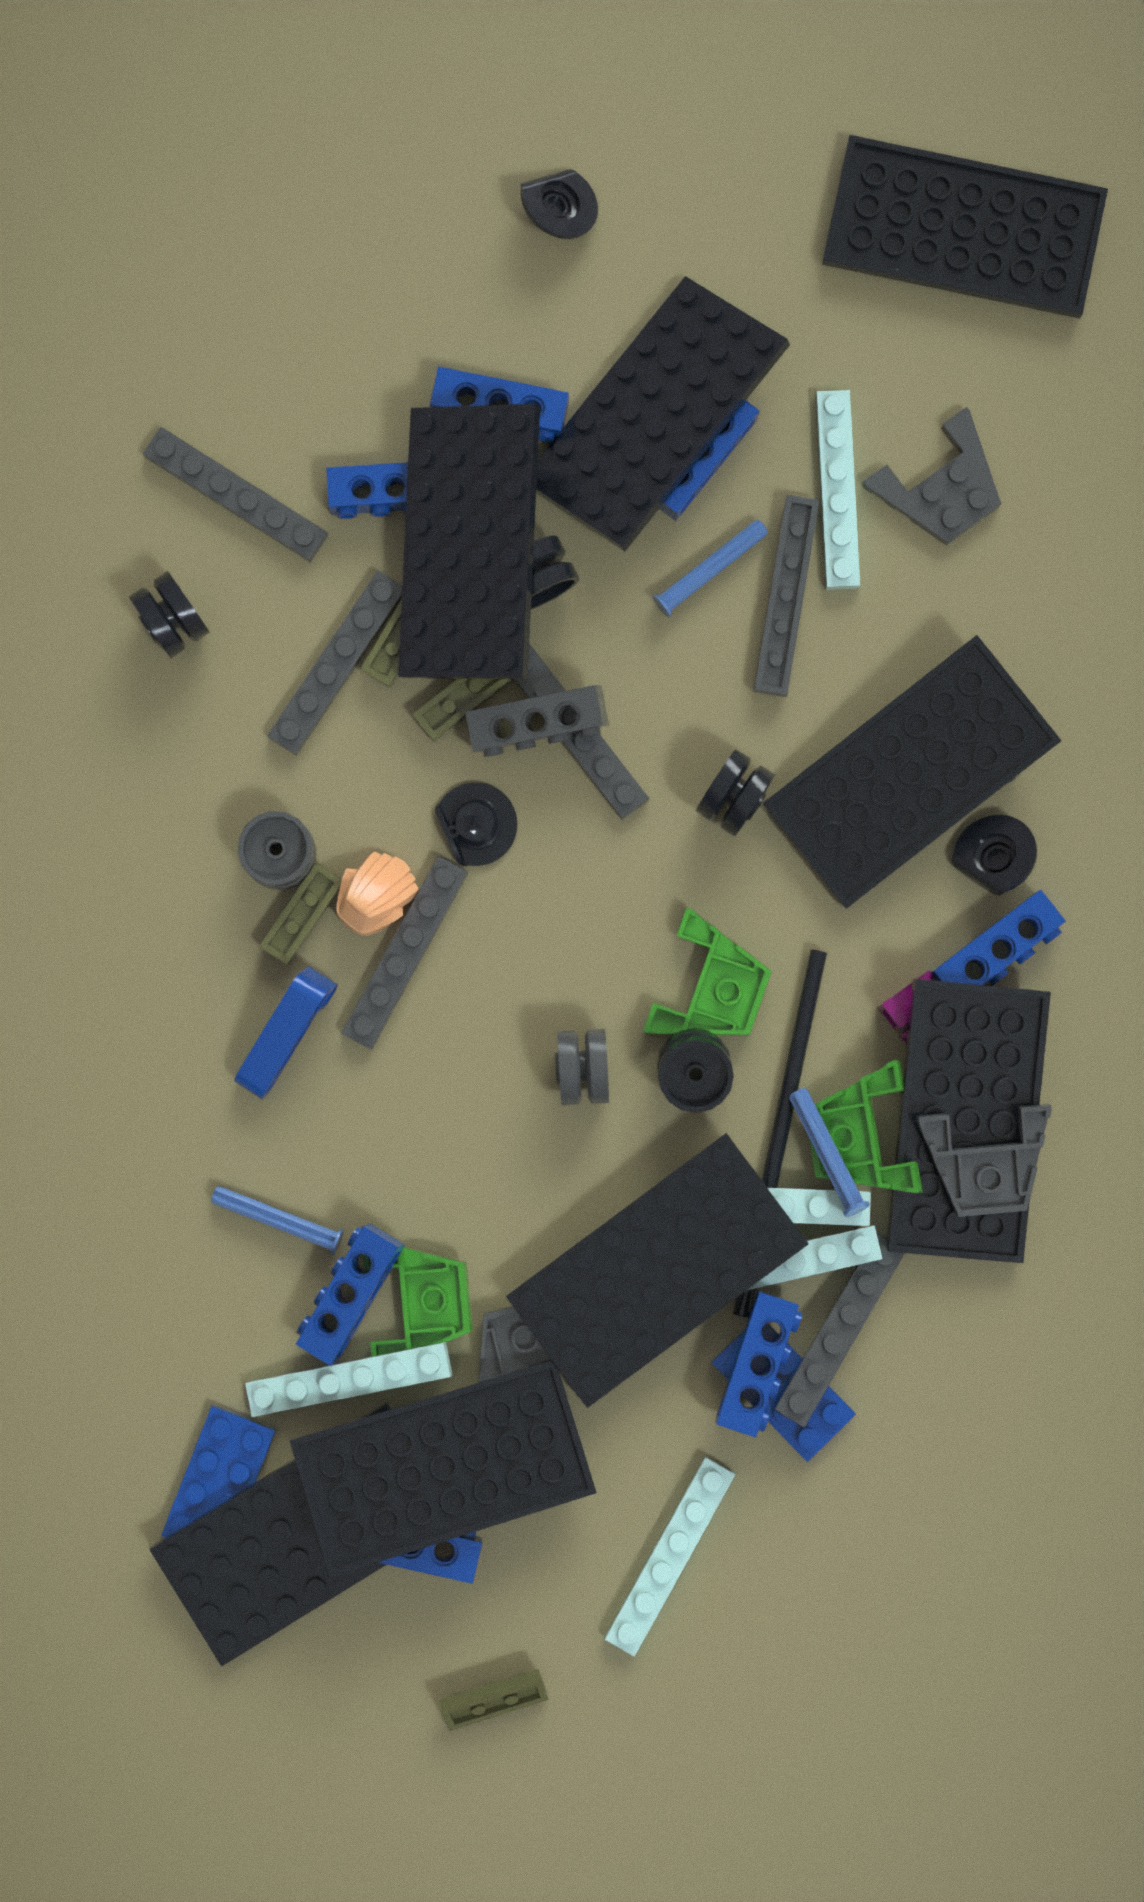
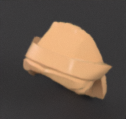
(375, 894)

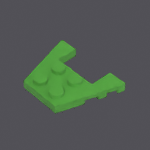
(726, 990)
(853, 1129)
(433, 1301)

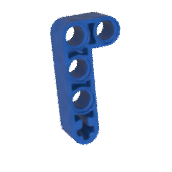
(284, 1031)

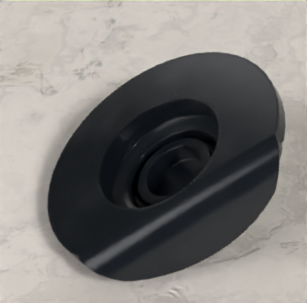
(560, 204)
(477, 823)
(996, 853)

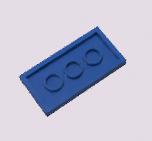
(826, 1419)
(221, 1466)

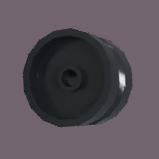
(550, 575)
(169, 614)
(737, 794)
(693, 1089)

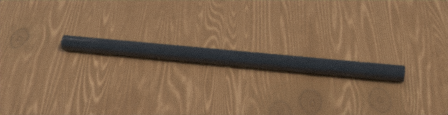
(789, 1085)

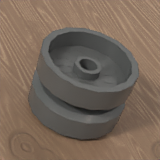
(277, 830)
(582, 1067)

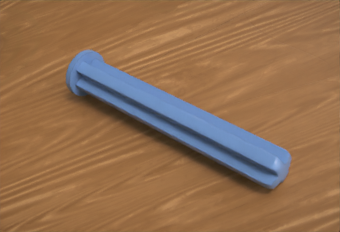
(710, 567)
(828, 1152)
(277, 1218)

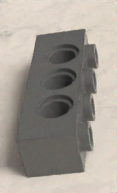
(485, 722)

